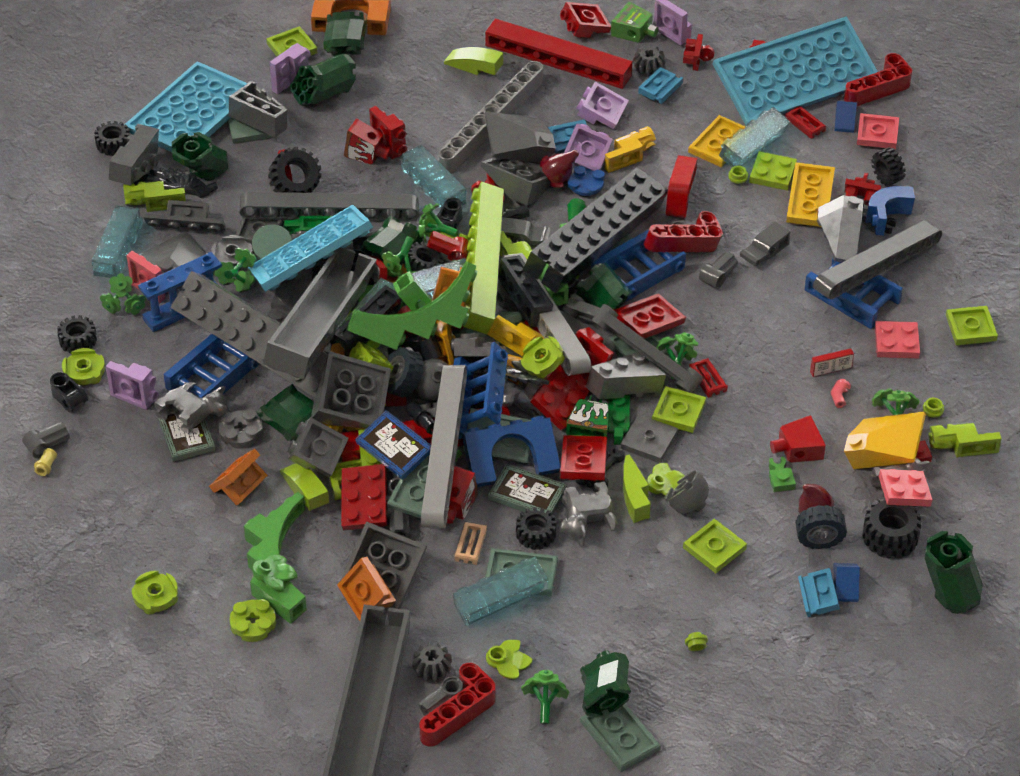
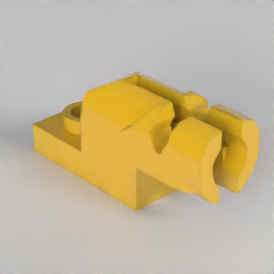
(629, 149)
(513, 336)

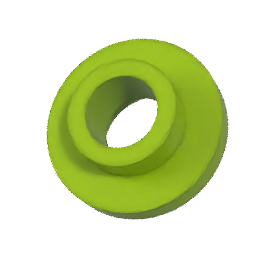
(738, 175)
(933, 407)
(696, 641)

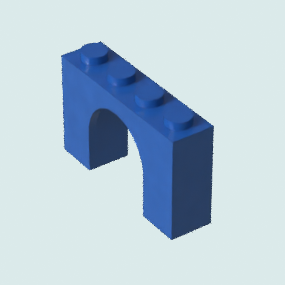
(535, 434)

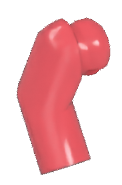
(837, 391)

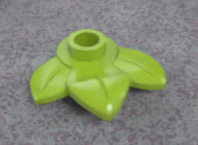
(663, 479)
(510, 660)

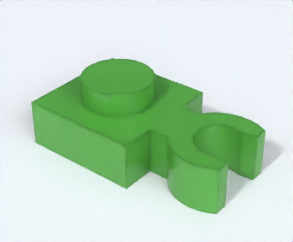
(781, 477)

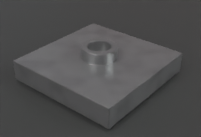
(649, 438)

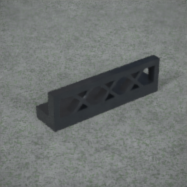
(523, 289)
(384, 302)

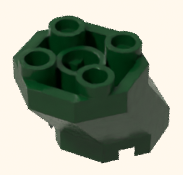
(345, 33)
(323, 80)
(200, 155)
(390, 238)
(603, 288)
(287, 411)
(953, 572)
(605, 683)

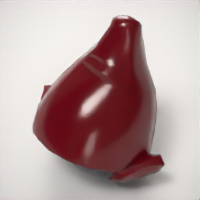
(559, 167)
(813, 496)

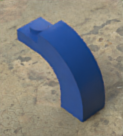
(886, 202)

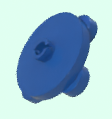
(585, 181)

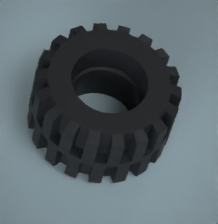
(300, 159)
(891, 541)

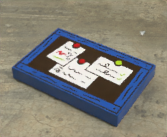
(394, 445)

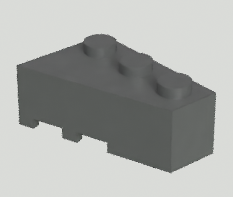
(258, 110)
(136, 157)

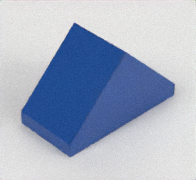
(845, 116)
(846, 581)

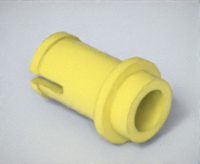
(43, 466)

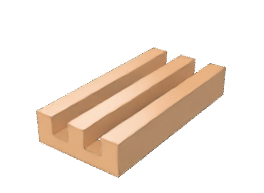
(467, 556)

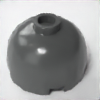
(429, 384)
(689, 494)

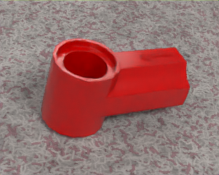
(453, 247)

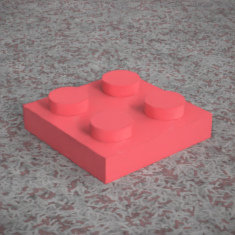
(877, 131)
(142, 270)
(897, 339)
(905, 487)

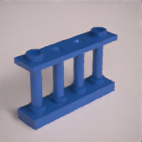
(634, 249)
(852, 305)
(164, 315)
(204, 353)
(494, 387)

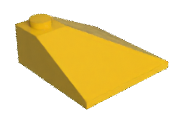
(885, 440)

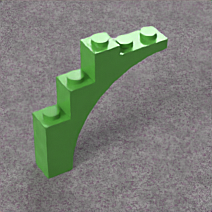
(446, 308)
(267, 537)

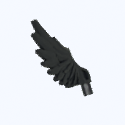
(179, 179)
(513, 374)

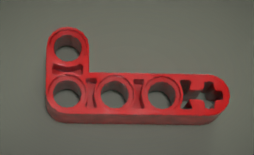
(893, 79)
(680, 186)
(700, 237)
(453, 713)

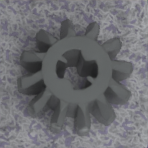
(648, 60)
(432, 662)

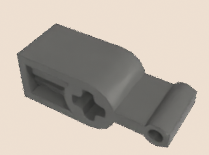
(523, 230)
(766, 244)

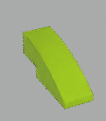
(475, 60)
(307, 484)
(635, 491)

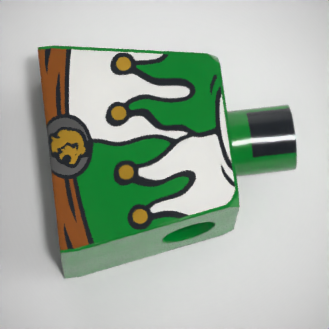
(588, 418)

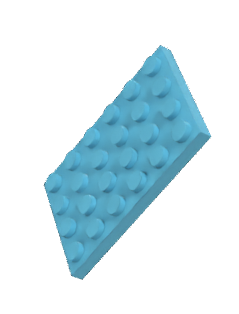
(189, 105)
(310, 247)

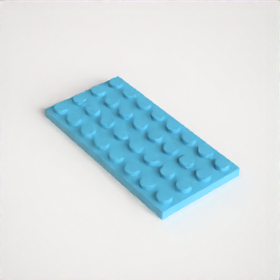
(794, 69)

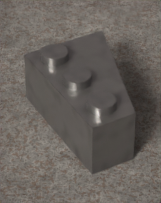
(625, 376)

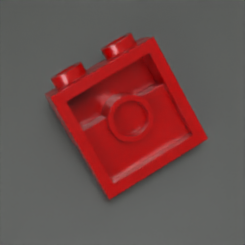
(584, 19)
(391, 128)
(594, 348)

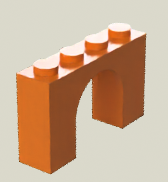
(377, 11)

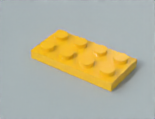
(809, 191)

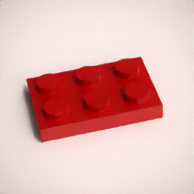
(650, 316)
(560, 396)
(583, 457)
(364, 496)

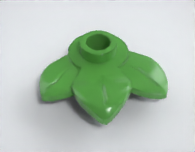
(274, 571)

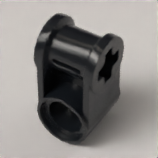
(451, 212)
(67, 391)

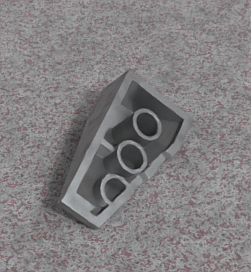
(841, 226)

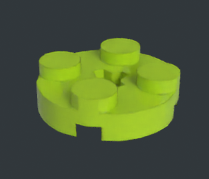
(542, 367)
(83, 376)
(157, 602)
(250, 609)

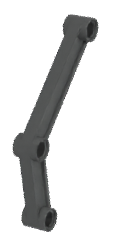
(606, 319)

